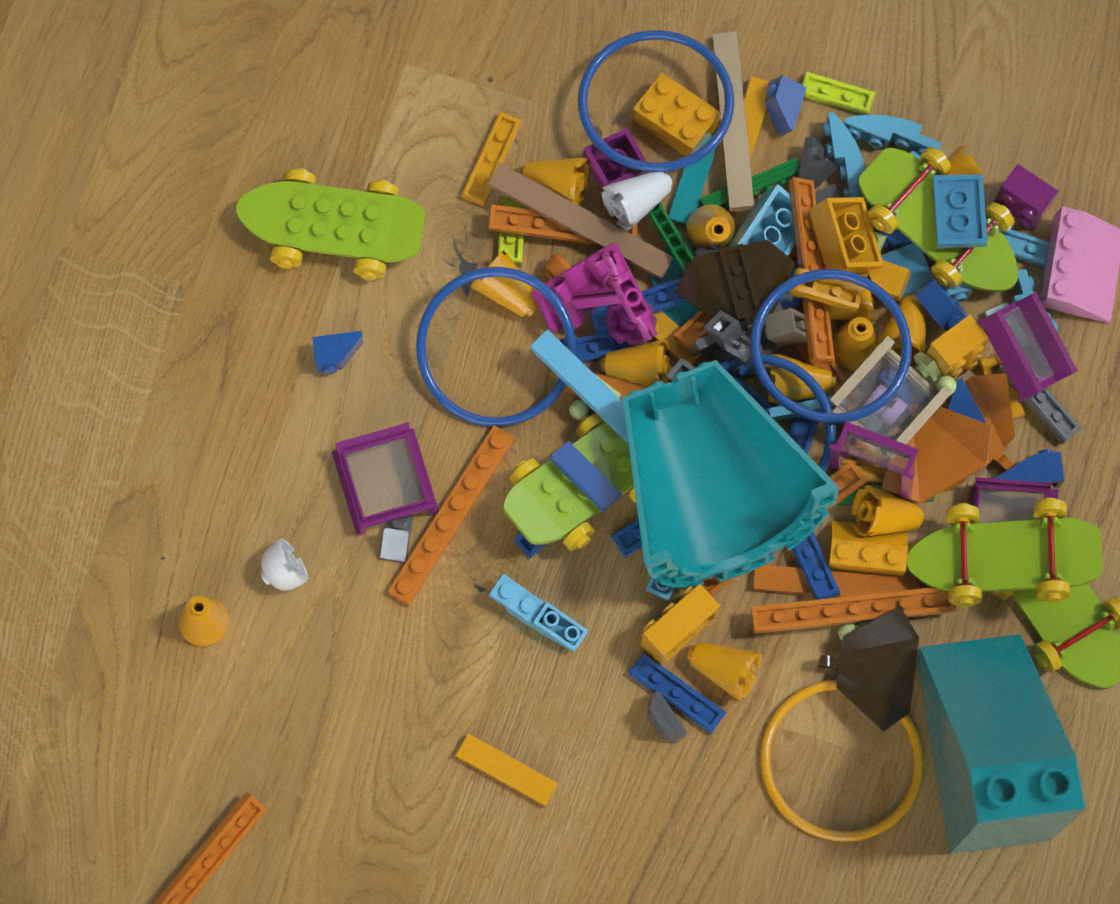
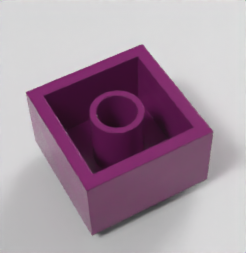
(606, 170)
(1026, 196)

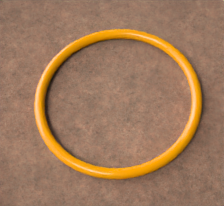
(812, 829)

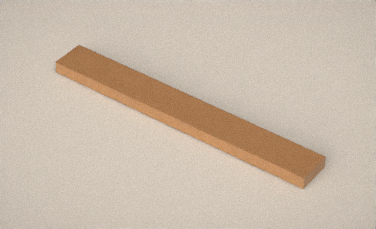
(579, 220)

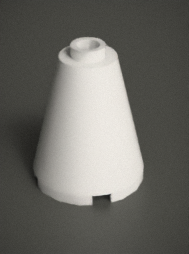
(635, 197)

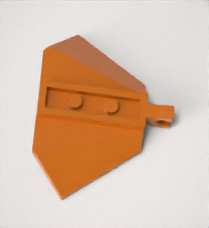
(993, 401)
(948, 453)

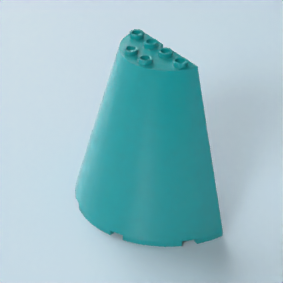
(717, 479)

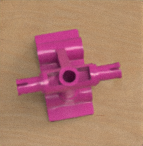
(593, 283)

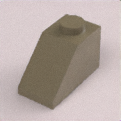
(785, 327)

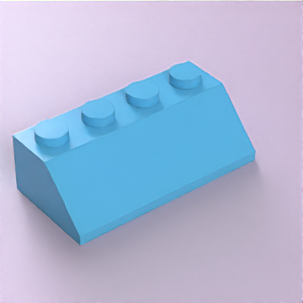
(769, 221)

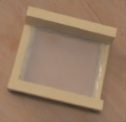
(904, 412)

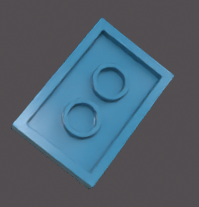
(959, 211)

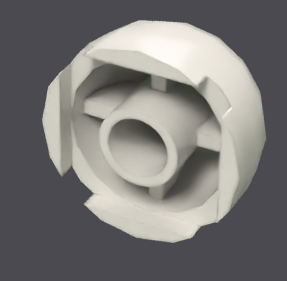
(282, 567)

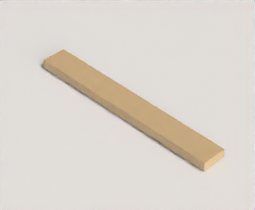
(735, 139)

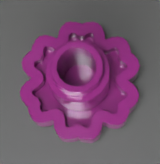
(622, 328)

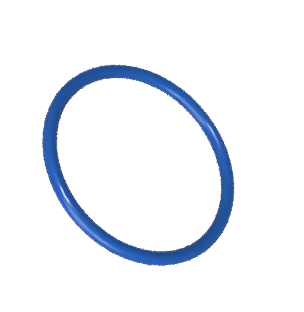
(659, 166)
(422, 336)
(813, 386)
(809, 414)

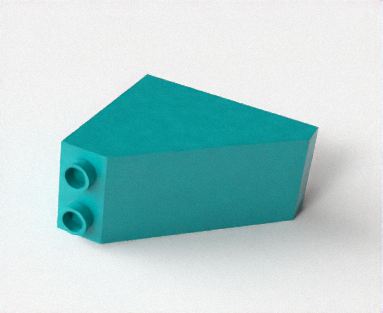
(996, 745)

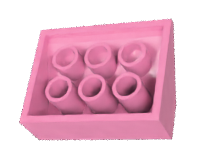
(1081, 265)

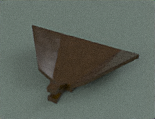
(735, 280)
(878, 667)

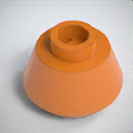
(555, 266)

